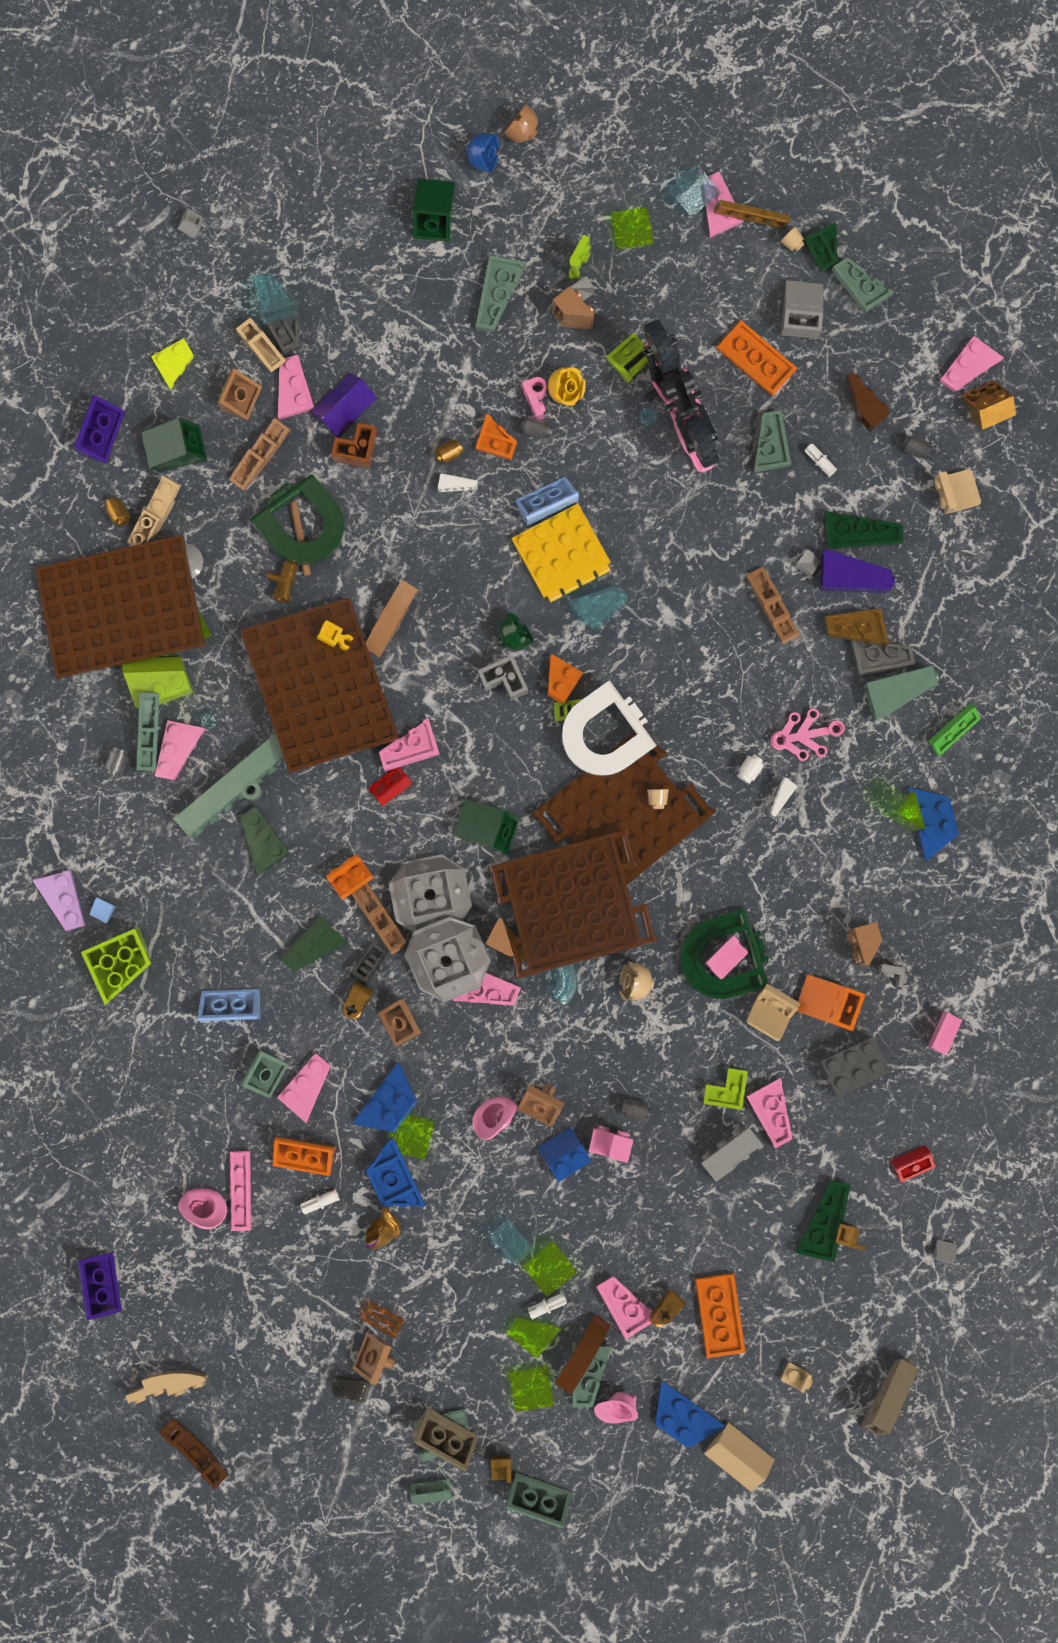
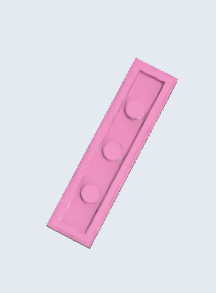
(240, 1190)

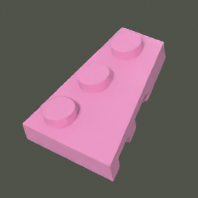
(305, 1087)
(772, 1113)

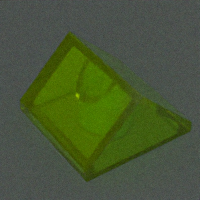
(909, 813)

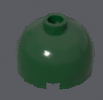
(514, 634)

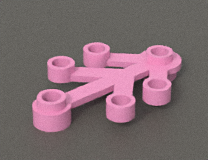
(804, 735)

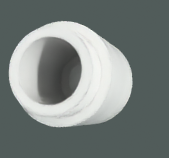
(750, 769)

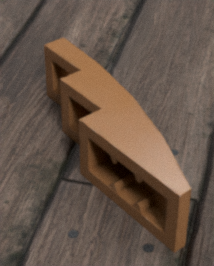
(260, 454)
(772, 605)
(390, 618)
(379, 918)

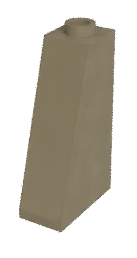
(890, 1398)

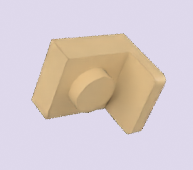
(797, 1377)

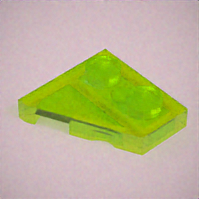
(532, 1335)

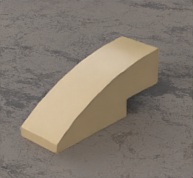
(260, 345)

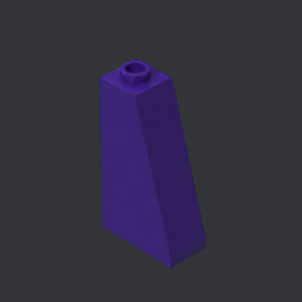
(853, 575)

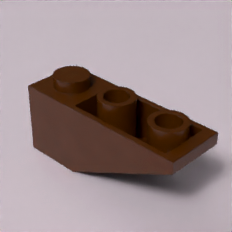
(866, 405)

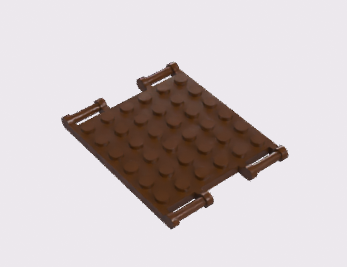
(619, 802)
(572, 904)

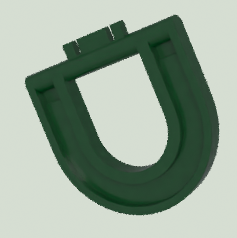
(282, 543)
(731, 986)

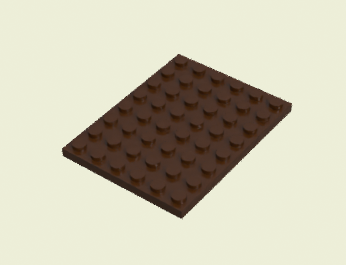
(120, 607)
(317, 694)

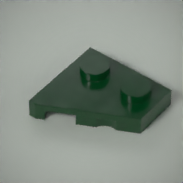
(823, 247)

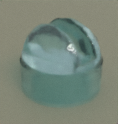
(212, 724)

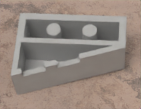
(730, 1152)

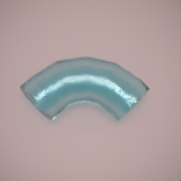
(566, 984)

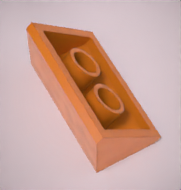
(303, 1155)

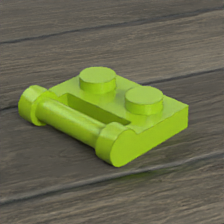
(579, 256)
(625, 354)

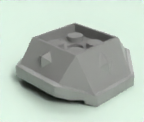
(426, 874)
(453, 939)

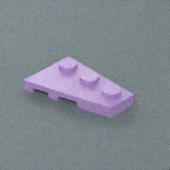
(62, 898)

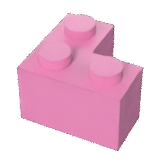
(611, 1144)

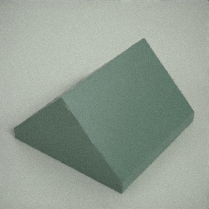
(264, 1074)

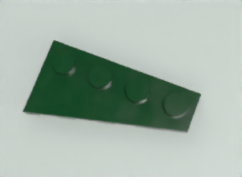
(856, 532)
(824, 1226)

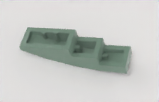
(147, 731)

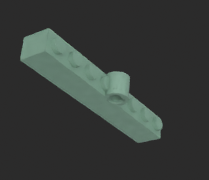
(231, 787)

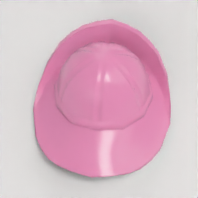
(493, 1117)
(203, 1207)

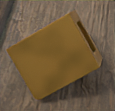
(848, 1236)
(501, 1467)

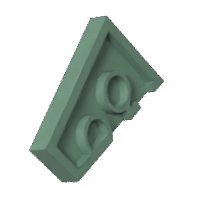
(772, 443)
(587, 1389)

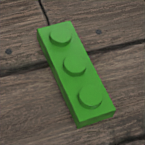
(954, 729)

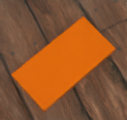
(756, 358)
(720, 1315)

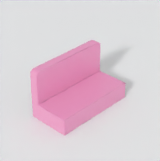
(726, 957)
(944, 1033)

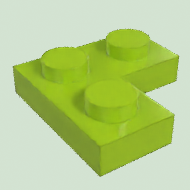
(729, 1096)

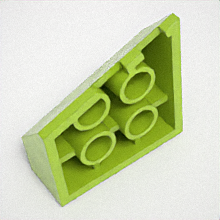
(157, 675)
(117, 962)

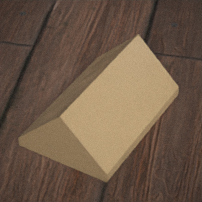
(740, 1457)

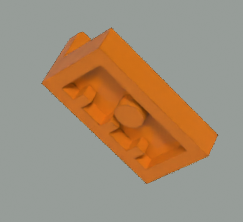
(349, 876)

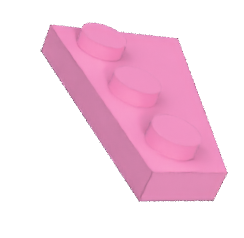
(716, 222)
(971, 362)
(293, 389)
(176, 747)
(411, 748)
(492, 991)
(624, 1307)

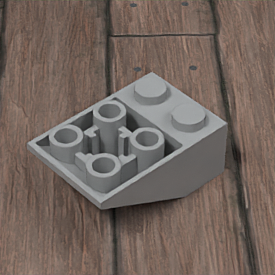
(802, 309)

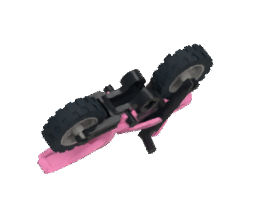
(674, 387)

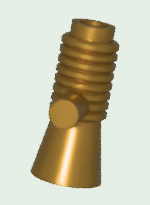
(286, 579)

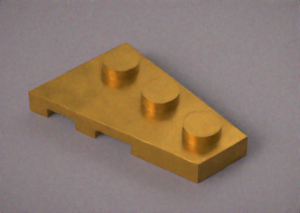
(858, 626)

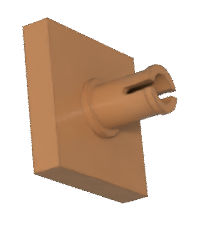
(541, 1105)
(372, 1358)

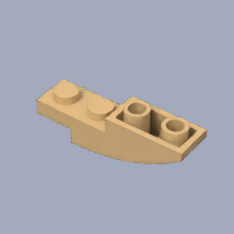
(156, 512)
(174, 1382)

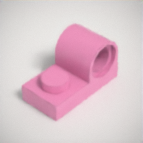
(533, 396)

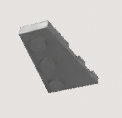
(879, 658)

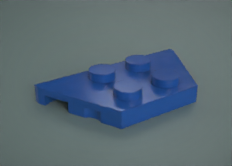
(938, 822)
(389, 1103)
(393, 1178)
(683, 1417)

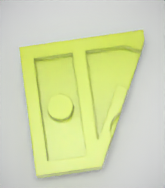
(173, 361)

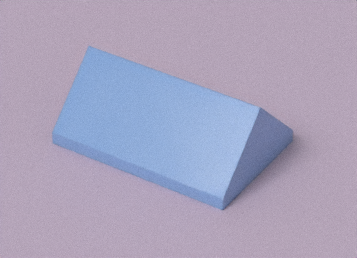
(547, 501)
(229, 1005)

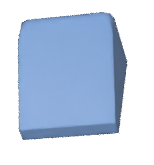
(102, 910)

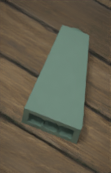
(895, 691)

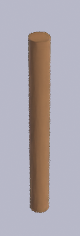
(299, 532)

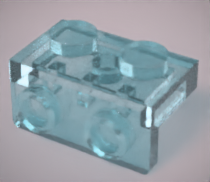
(511, 1242)

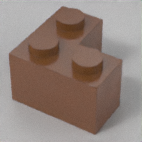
(360, 450)

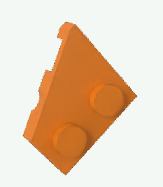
(495, 440)
(561, 679)

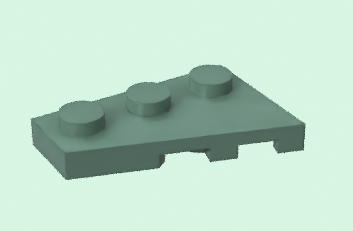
(861, 287)

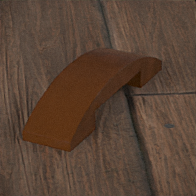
(583, 1354)
(195, 1451)

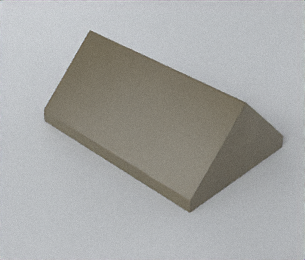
(445, 1439)

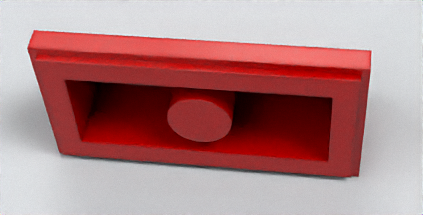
(390, 785)
(913, 1163)

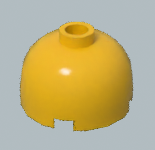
(566, 385)

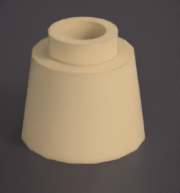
(793, 240)
(658, 797)

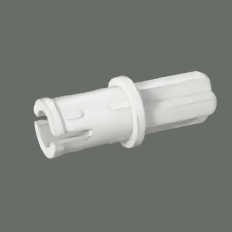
(820, 460)
(319, 1201)
(547, 1305)

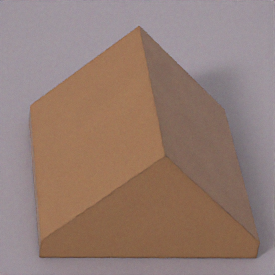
(239, 395)
(499, 939)
(399, 1022)

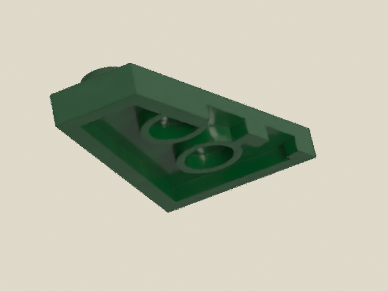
(262, 840)
(312, 945)

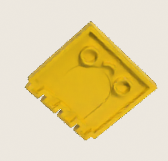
(562, 553)

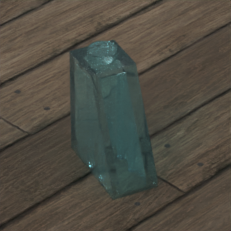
(273, 299)
(599, 607)

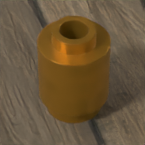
(448, 451)
(117, 511)

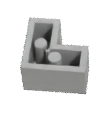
(505, 673)

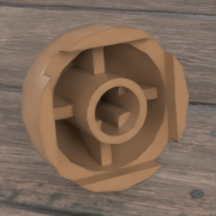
(523, 126)

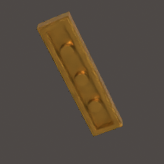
(751, 214)

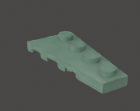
(498, 288)

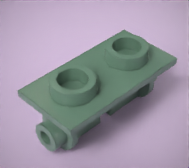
(430, 1491)

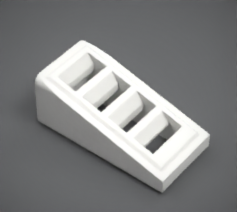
(451, 483)
(784, 792)

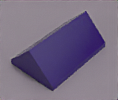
(344, 404)
(98, 429)
(99, 1285)

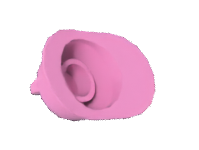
(618, 1409)

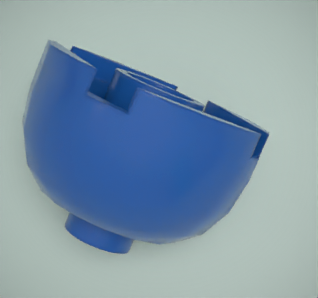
(482, 152)

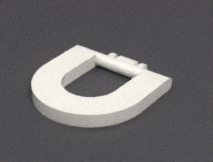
(588, 708)

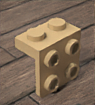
(957, 491)
(772, 1012)

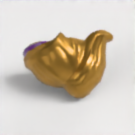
(382, 1230)

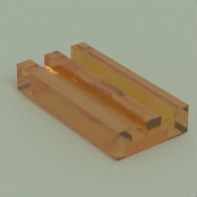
(384, 1320)

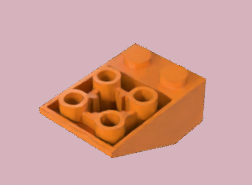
(830, 1002)

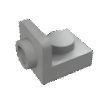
(891, 971)

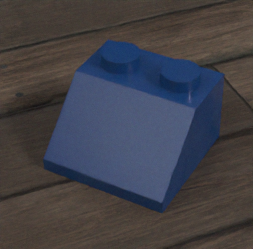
(564, 1154)

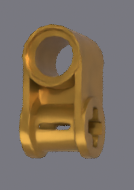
(358, 996)
(668, 1308)

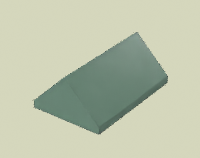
(538, 1500)

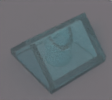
(693, 190)

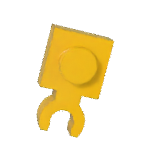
(332, 634)

